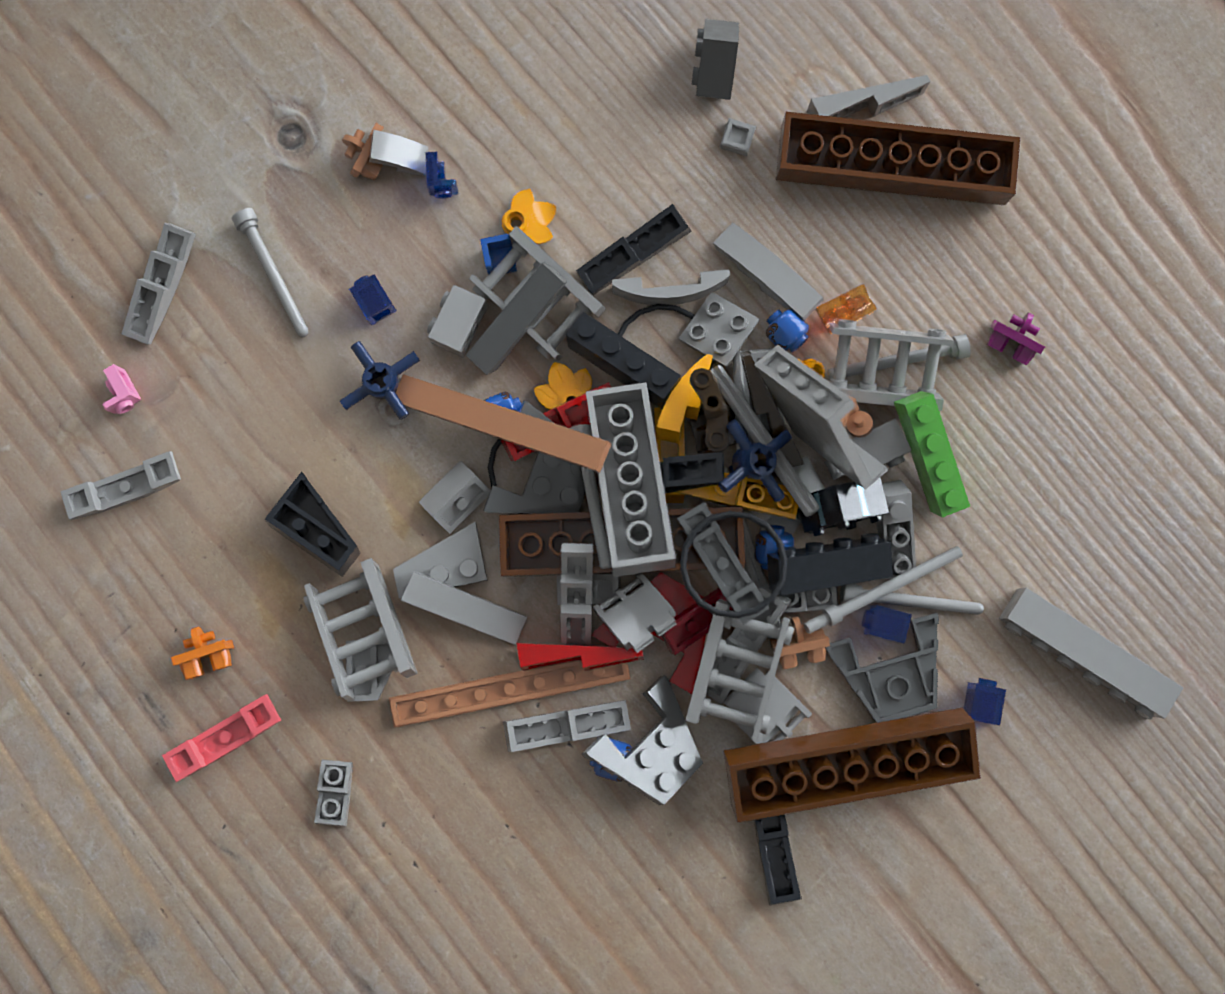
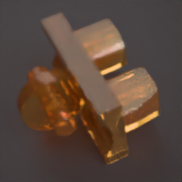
(849, 306)

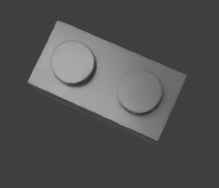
(457, 320)

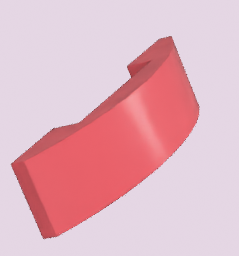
(222, 738)

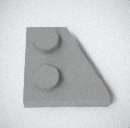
(373, 688)

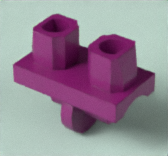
(1027, 347)

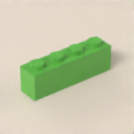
(932, 453)

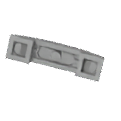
(671, 295)
(121, 488)

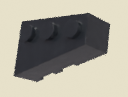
(312, 526)

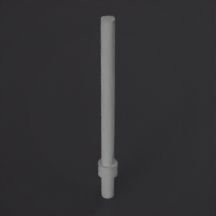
(835, 614)

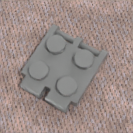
(637, 614)
(780, 707)

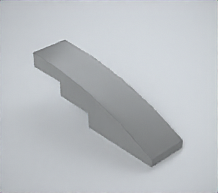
(768, 271)
(159, 284)
(576, 594)

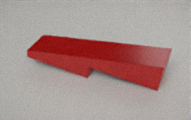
(568, 414)
(593, 657)

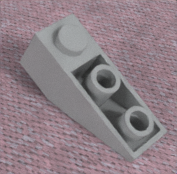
(898, 526)

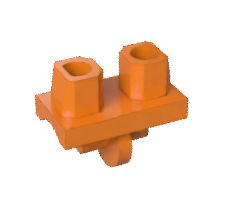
(191, 661)

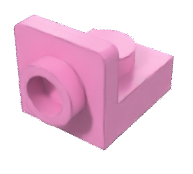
(123, 390)

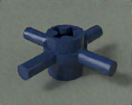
(374, 370)
(757, 453)

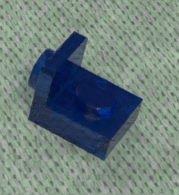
(436, 178)

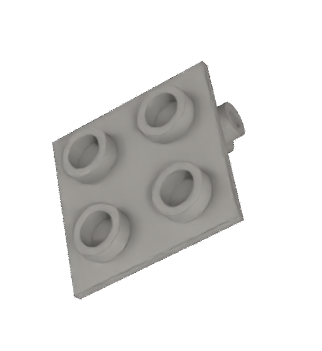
(719, 329)

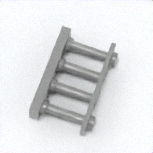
(521, 247)
(867, 389)
(389, 633)
(710, 677)

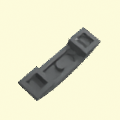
(722, 563)

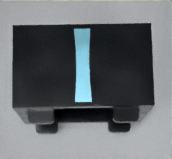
(844, 506)

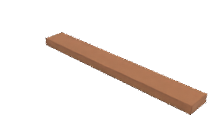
(503, 423)
(500, 691)

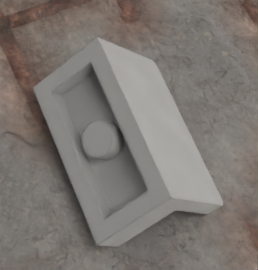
(455, 497)

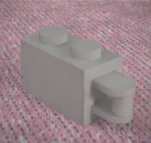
(883, 443)

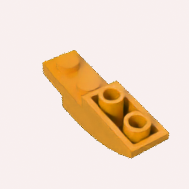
(749, 495)

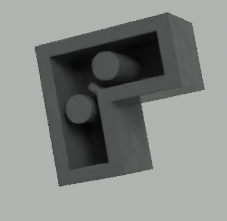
(718, 53)

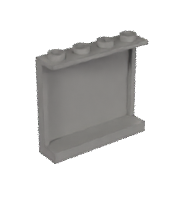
(815, 414)

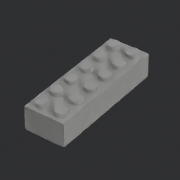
(631, 481)

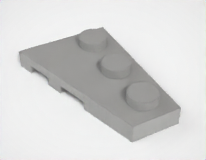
(452, 561)

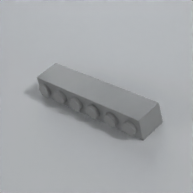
(1090, 653)

